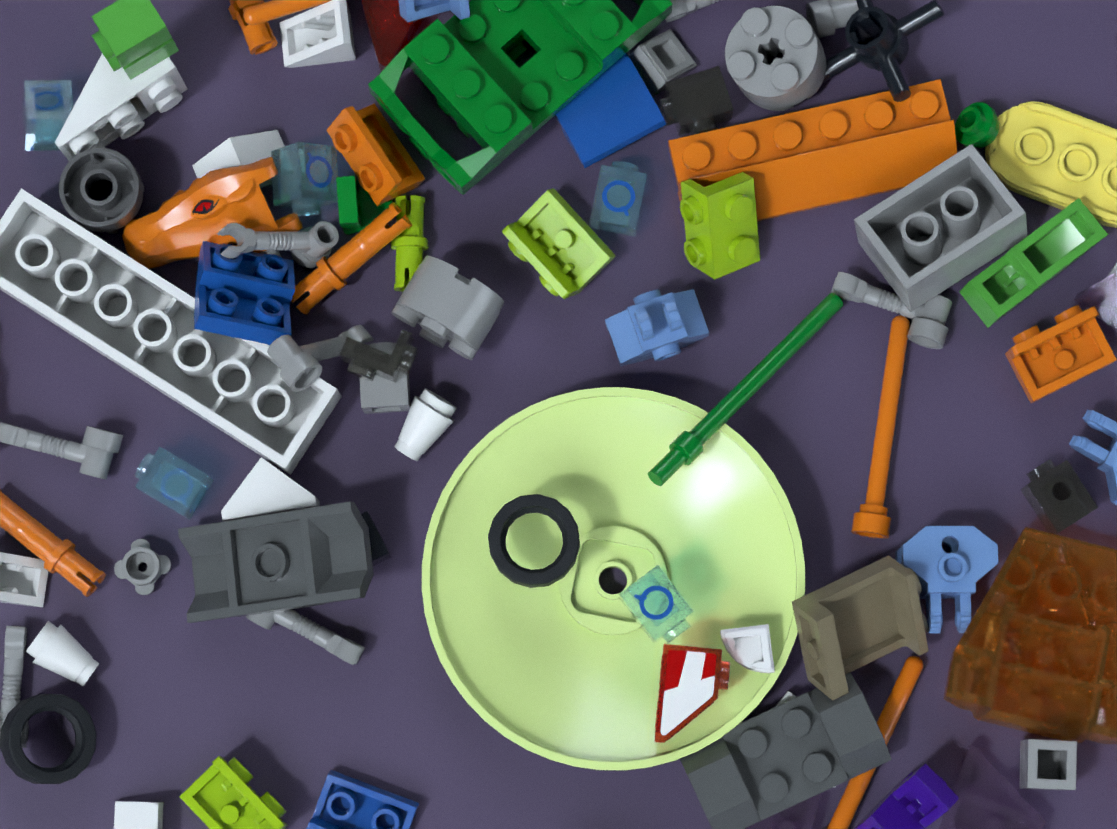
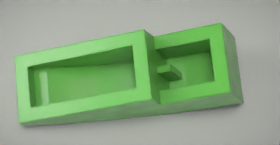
(1033, 263)

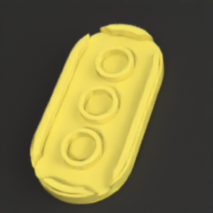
(1057, 158)

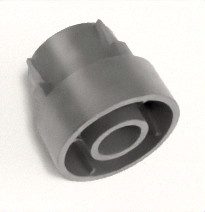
(90, 168)

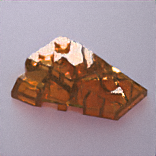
(1044, 643)

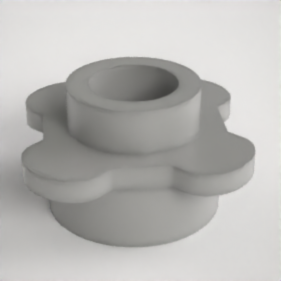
(142, 553)

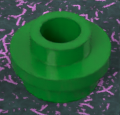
(977, 125)

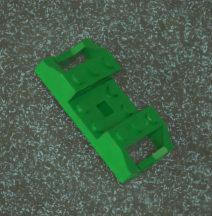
(487, 94)

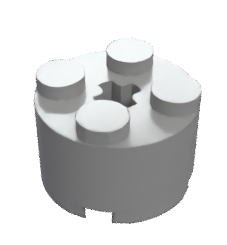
(763, 35)
(448, 307)

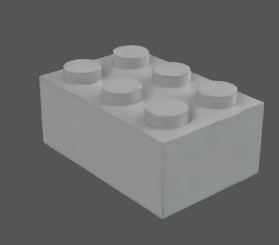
(941, 227)

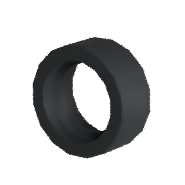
(534, 504)
(84, 739)

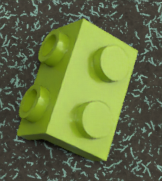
(720, 225)
(558, 245)
(228, 802)

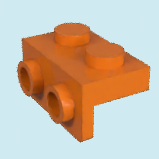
(374, 153)
(1059, 354)

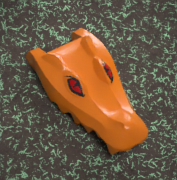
(202, 211)

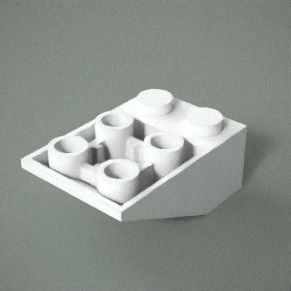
(117, 106)

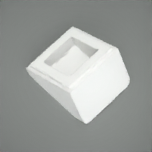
(138, 815)

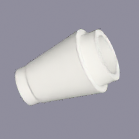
(424, 424)
(62, 654)

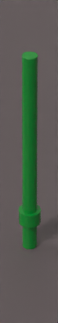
(690, 444)

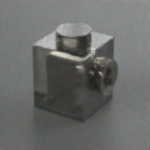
(697, 102)
(1057, 496)

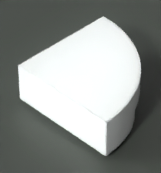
(750, 647)

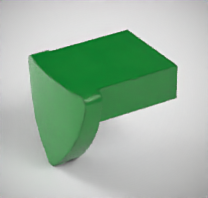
(355, 205)

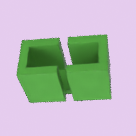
(132, 36)

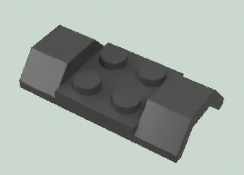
(278, 561)
(785, 757)

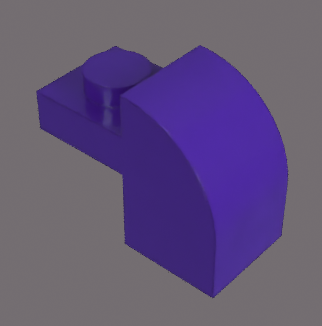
(912, 803)

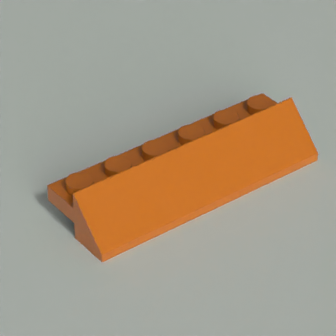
(825, 151)

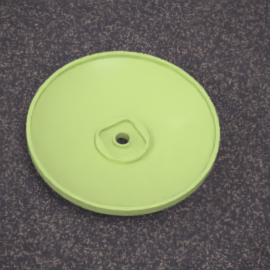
(566, 660)

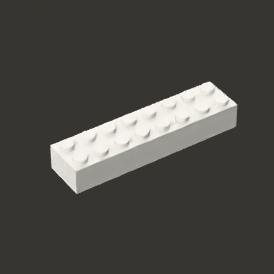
(151, 332)

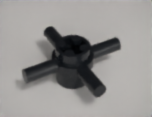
(881, 43)

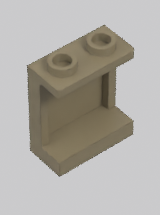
(859, 622)

